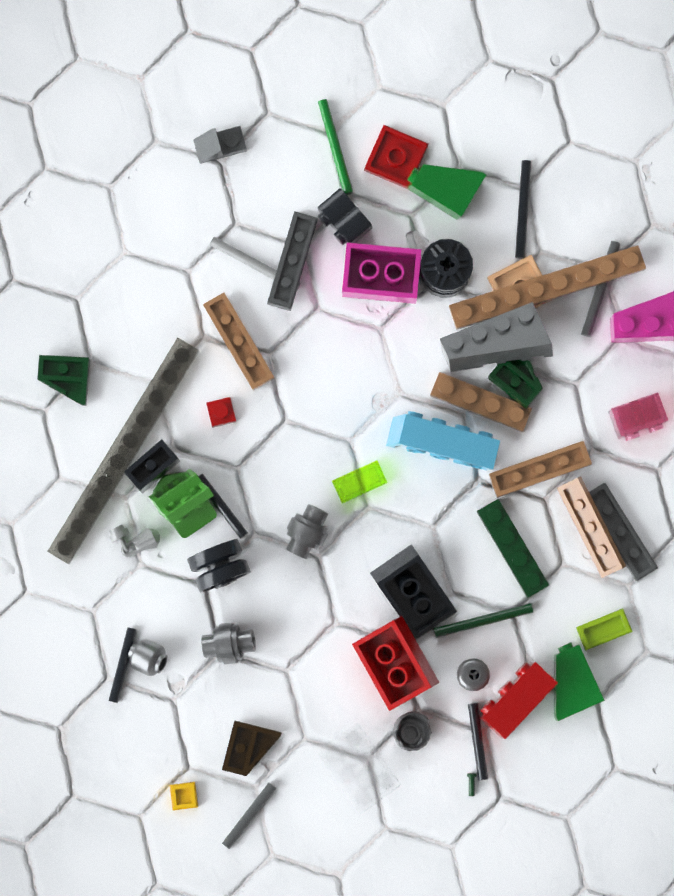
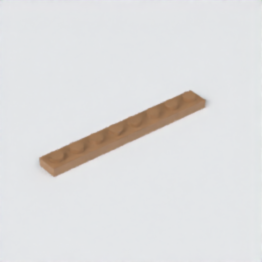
(547, 287)

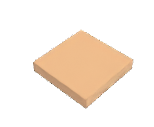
(518, 272)

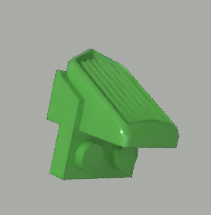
(184, 502)

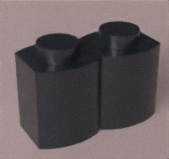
(344, 218)

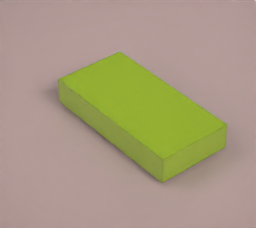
(604, 629)

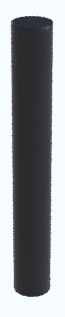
(224, 509)
(122, 665)
(477, 741)

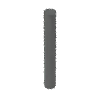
(249, 815)

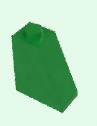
(446, 187)
(576, 683)

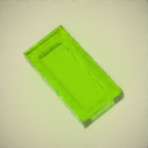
(359, 482)

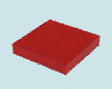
(395, 156)

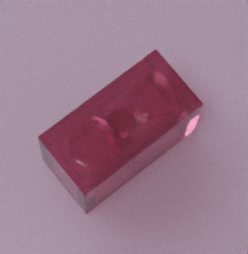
(638, 416)

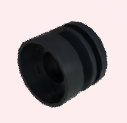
(432, 273)

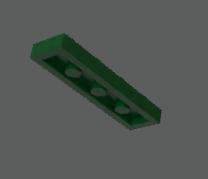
(512, 548)

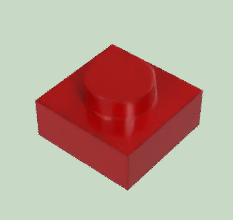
(221, 412)

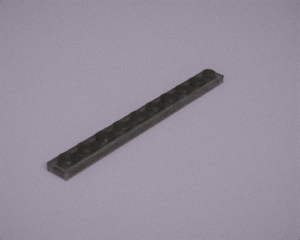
(123, 451)

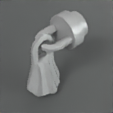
(145, 540)

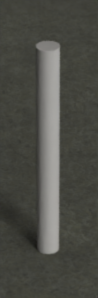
(244, 258)

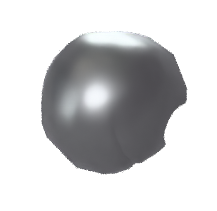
(412, 731)

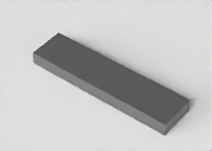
(292, 261)
(623, 534)

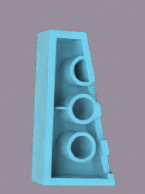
(443, 440)

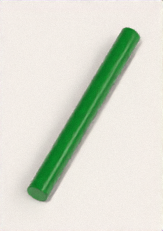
(335, 147)

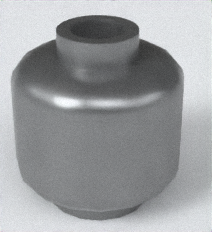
(148, 657)
(464, 671)

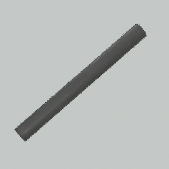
(597, 298)

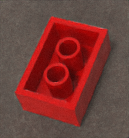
(395, 663)
(517, 699)

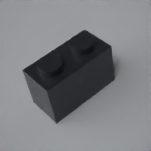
(152, 466)

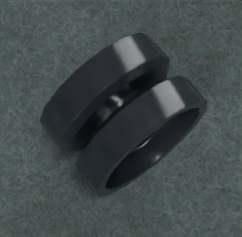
(220, 569)

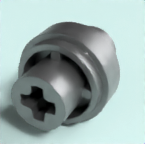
(307, 531)
(228, 643)

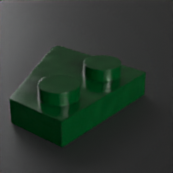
(65, 375)
(517, 381)

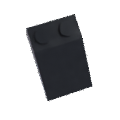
(413, 591)

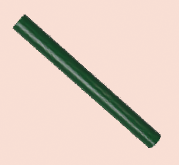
(483, 620)

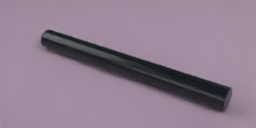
(523, 209)

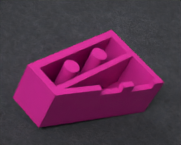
(645, 321)

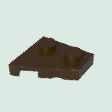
(247, 747)

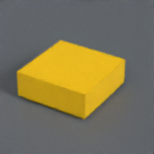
(183, 796)

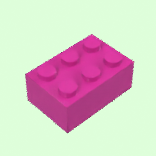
(381, 273)

